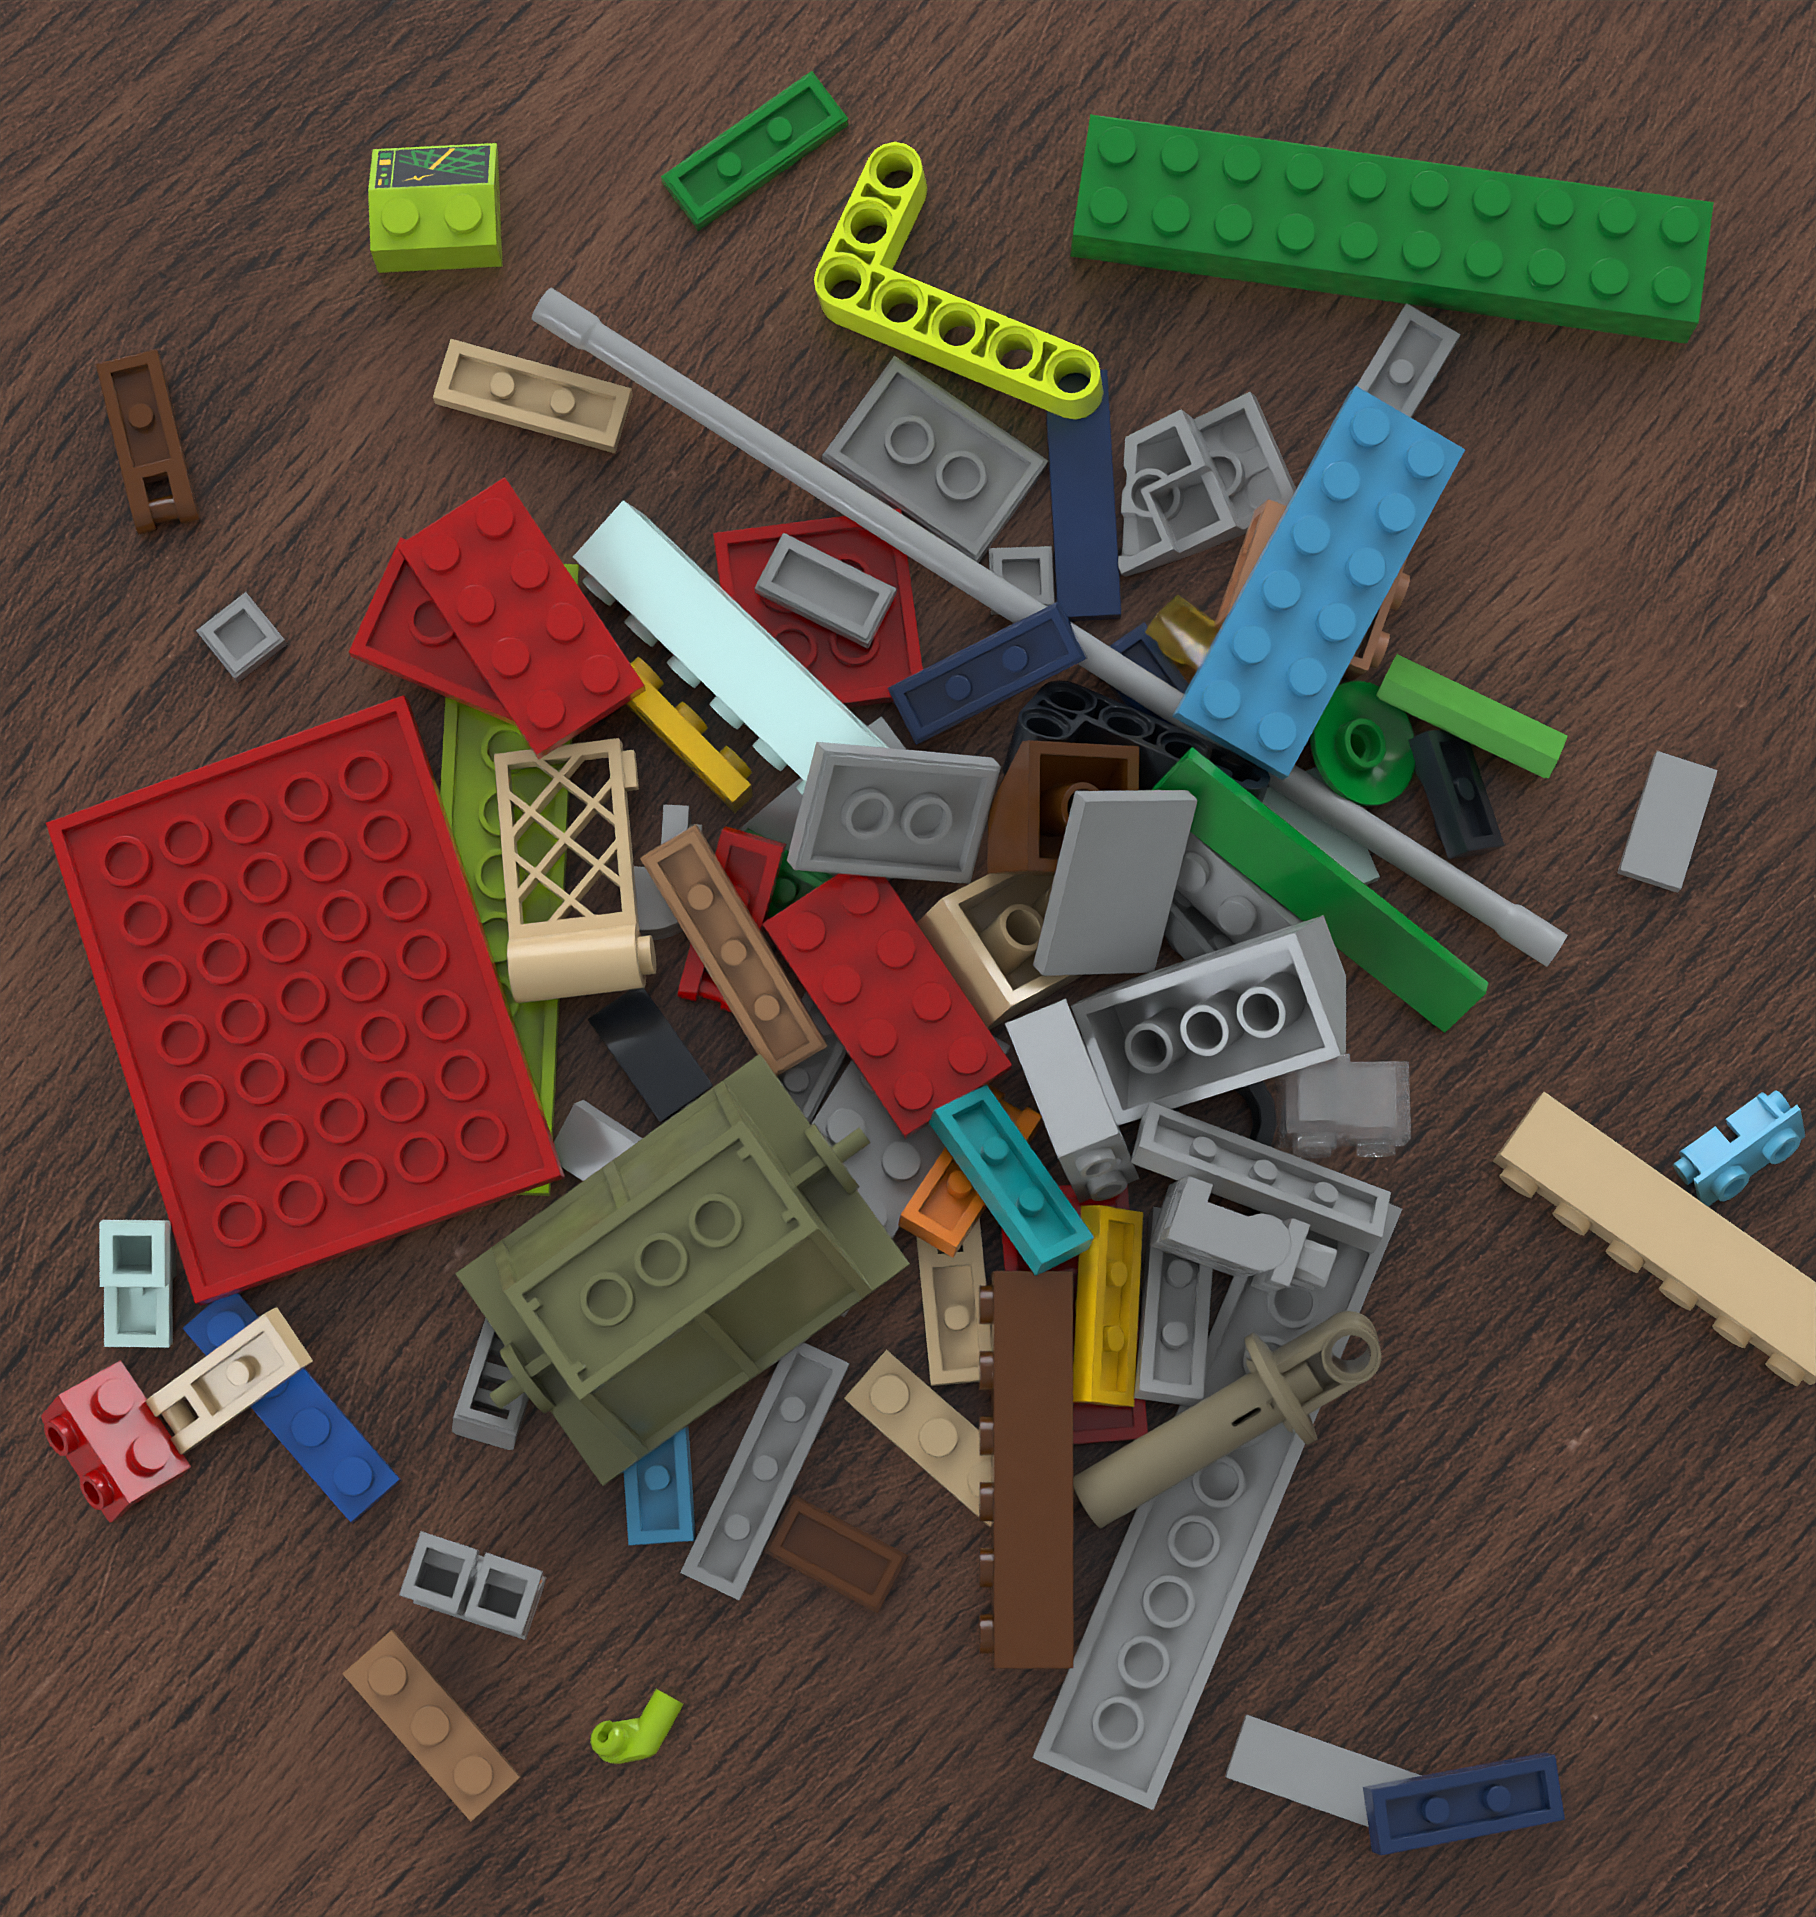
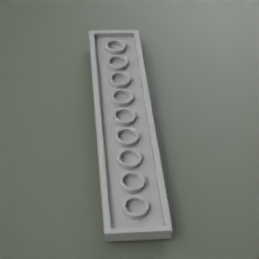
(1189, 1558)

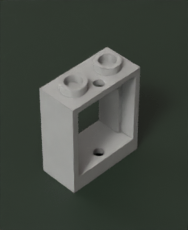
(1072, 1102)

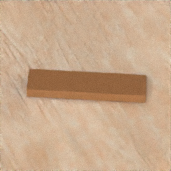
(733, 950)

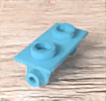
(1766, 1134)

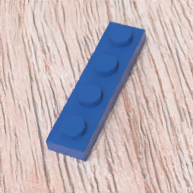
(306, 1420)

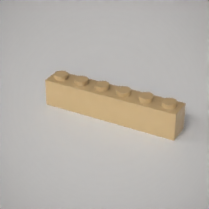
(1667, 1233)

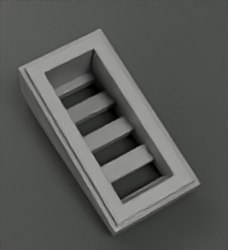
(480, 1425)

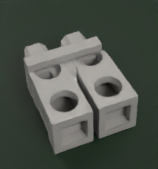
(1239, 1244)
(473, 1586)

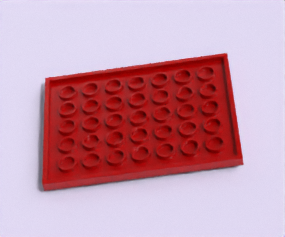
(303, 1001)

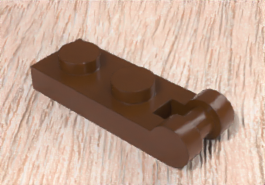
(147, 439)

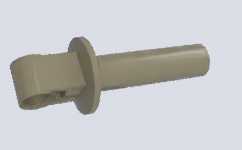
(1279, 1389)

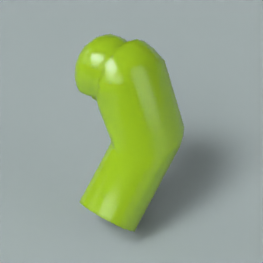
(636, 1737)

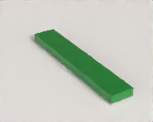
(1317, 885)

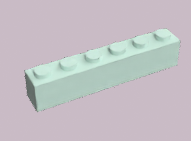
(716, 642)

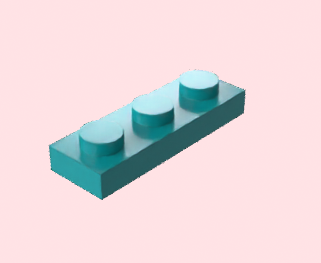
(1011, 1180)

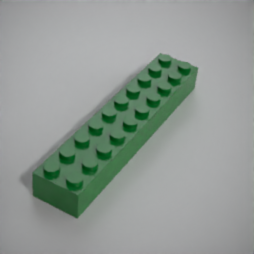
(1392, 229)

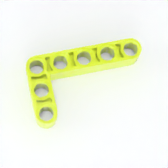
(937, 310)

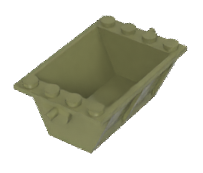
(681, 1270)

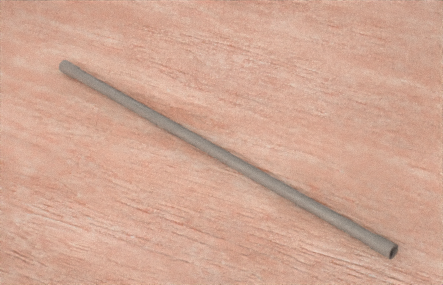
(588, 333)

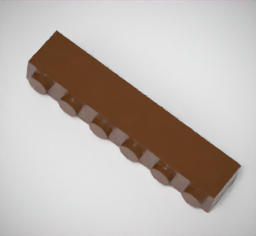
(1029, 1470)

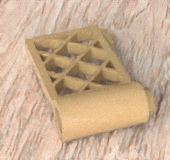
(582, 952)

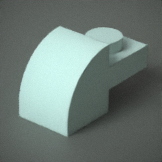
(137, 1282)

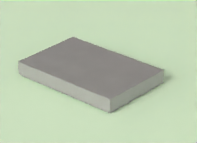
(935, 460)
(893, 813)
(1114, 882)

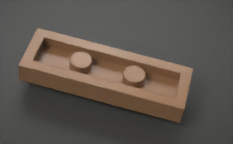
(432, 1725)

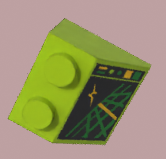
(435, 208)

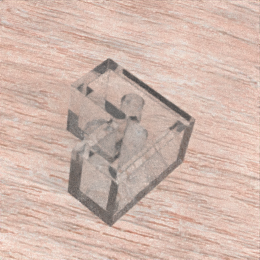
(1344, 1106)

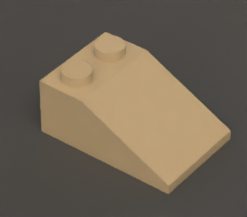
(990, 943)

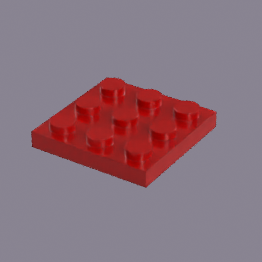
(845, 668)

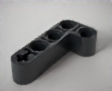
(1079, 715)

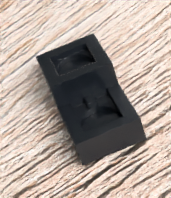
(650, 1053)

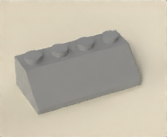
(1217, 1020)

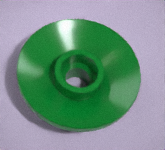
(1379, 736)

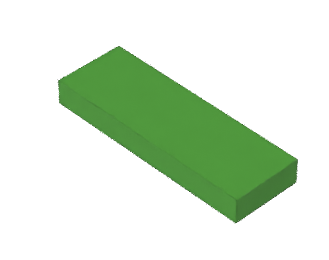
(1472, 716)

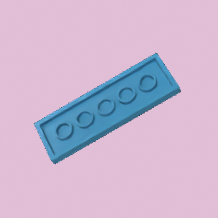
(1318, 583)

